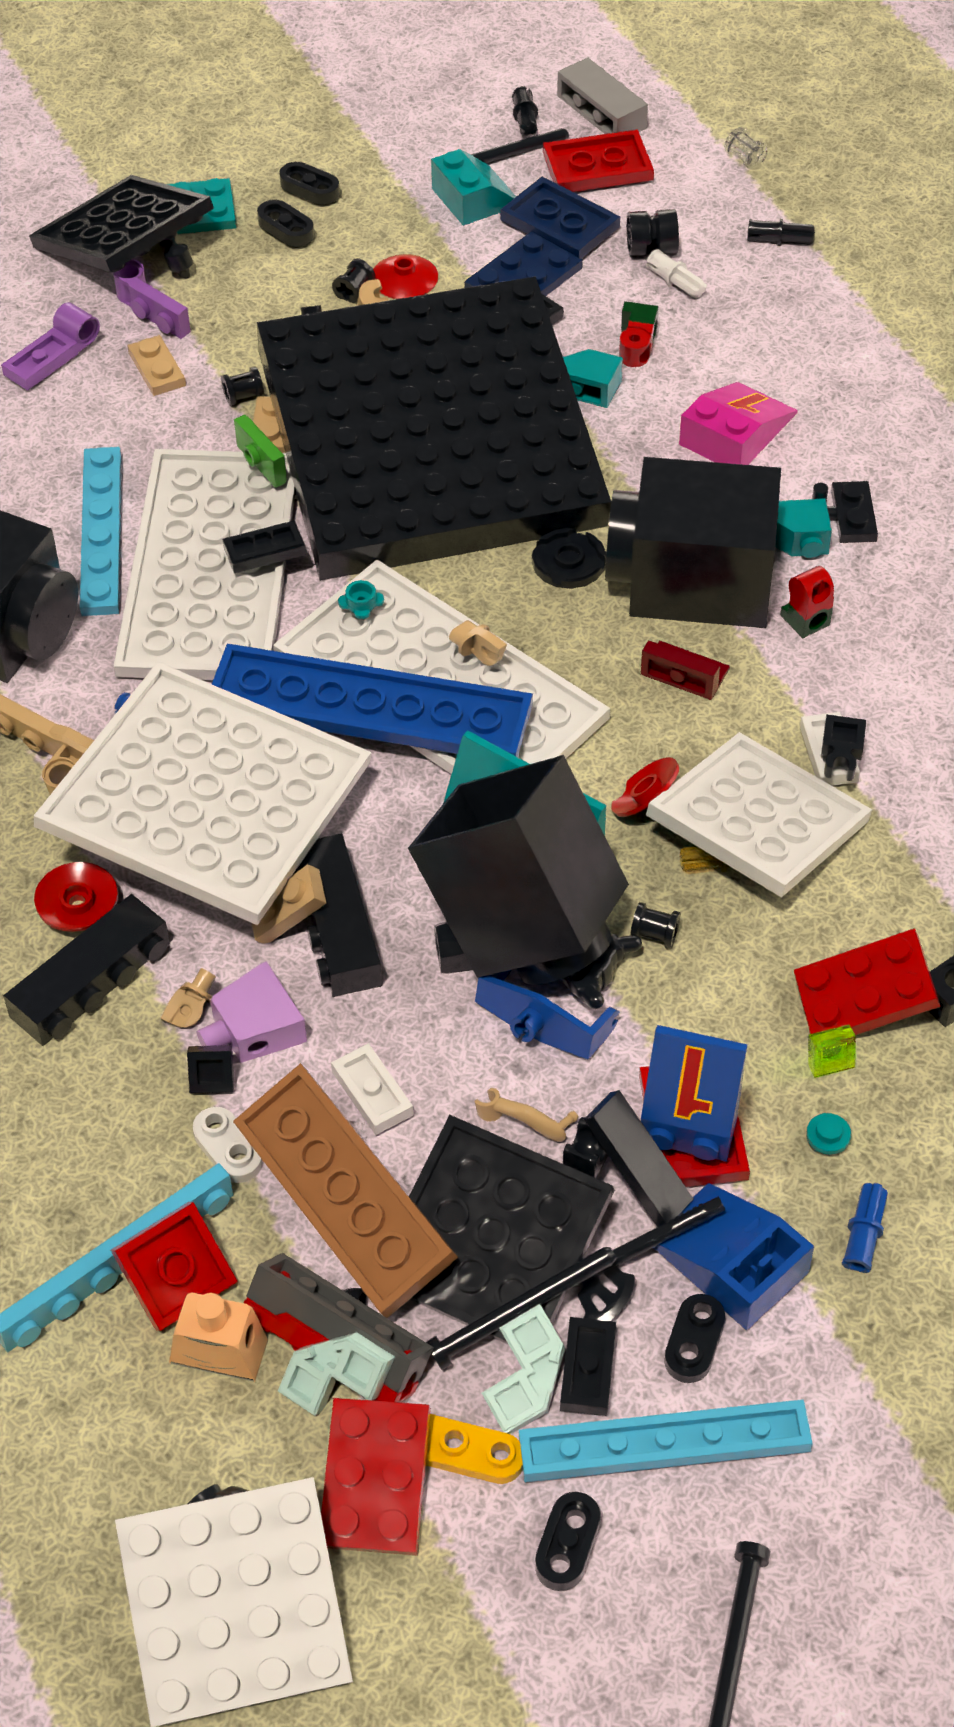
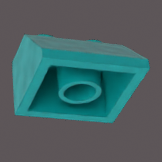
(468, 186)

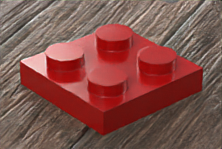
(171, 1261)

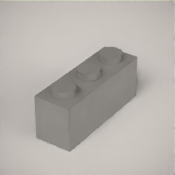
(601, 98)

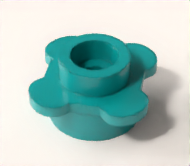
(360, 598)

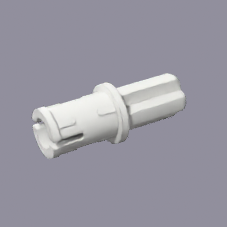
(676, 274)

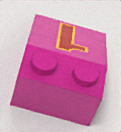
(733, 423)

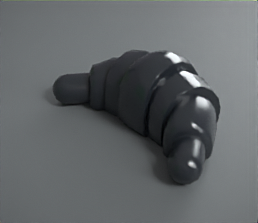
(596, 976)

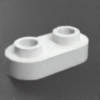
(224, 1143)

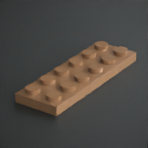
(345, 1191)

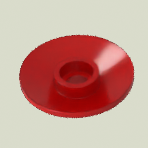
(405, 276)
(646, 786)
(70, 884)

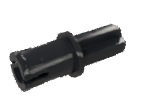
(525, 110)
(780, 232)

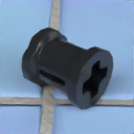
(348, 285)
(242, 385)
(655, 924)

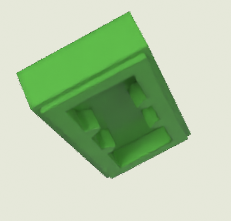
(260, 451)

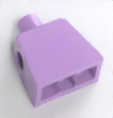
(254, 1016)

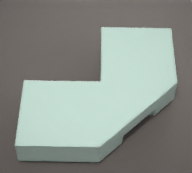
(347, 1359)
(528, 1391)

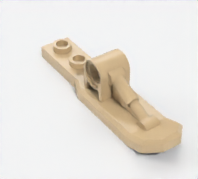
(42, 734)

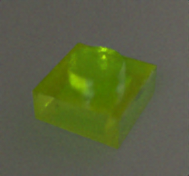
(831, 1051)

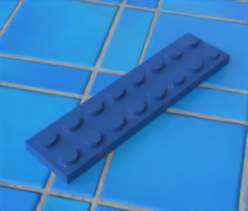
(375, 700)

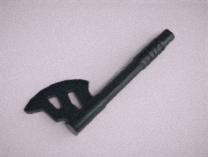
(625, 1282)

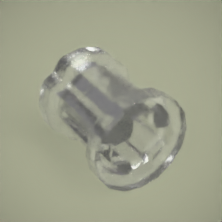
(745, 148)

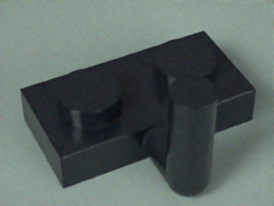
(851, 510)

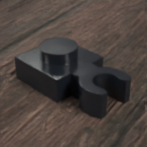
(843, 743)

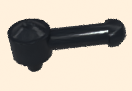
(177, 257)

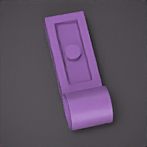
(149, 302)
(71, 333)

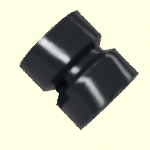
(652, 232)

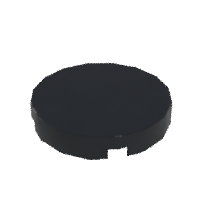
(569, 568)

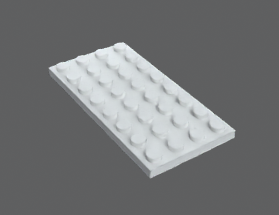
(181, 586)
(413, 638)

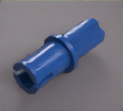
(865, 1228)

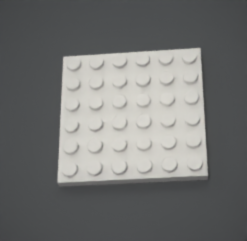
(204, 792)

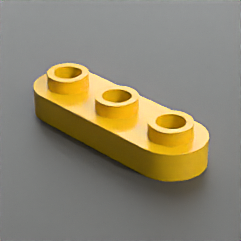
(475, 1454)

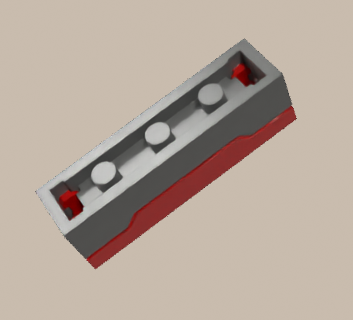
(312, 1310)

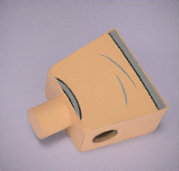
(214, 1337)

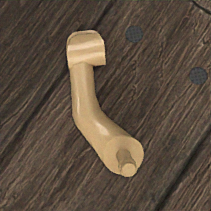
(534, 1118)

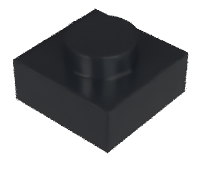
(210, 1069)

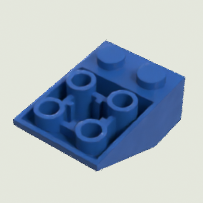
(740, 1256)

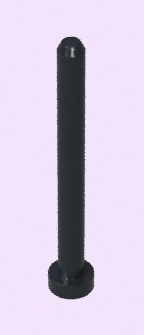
(521, 146)
(539, 1294)
(751, 1558)

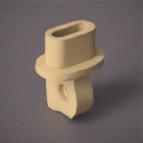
(479, 641)
(188, 1001)

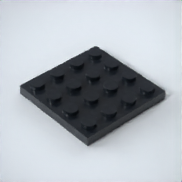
(121, 223)
(505, 1217)

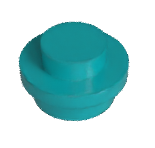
(828, 1133)

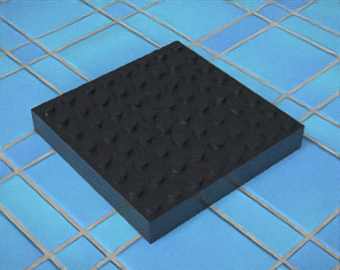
(430, 426)

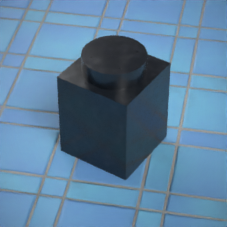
(696, 541)
(35, 594)
(522, 872)

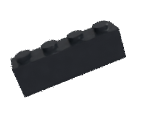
(341, 925)
(87, 970)

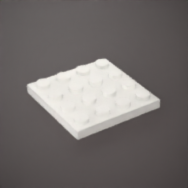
(759, 813)
(232, 1601)

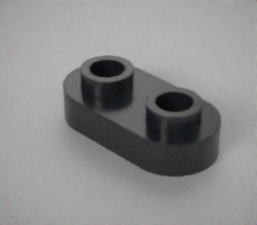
(309, 183)
(285, 223)
(696, 1336)
(567, 1543)

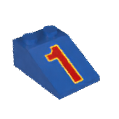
(693, 1092)

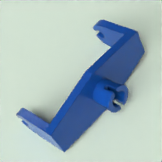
(541, 1018)

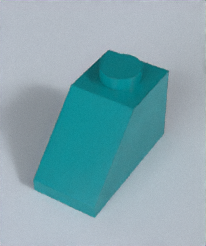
(594, 376)
(803, 528)

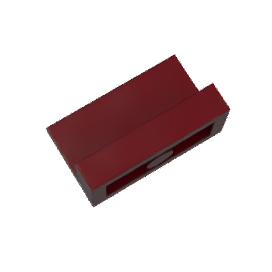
(682, 669)

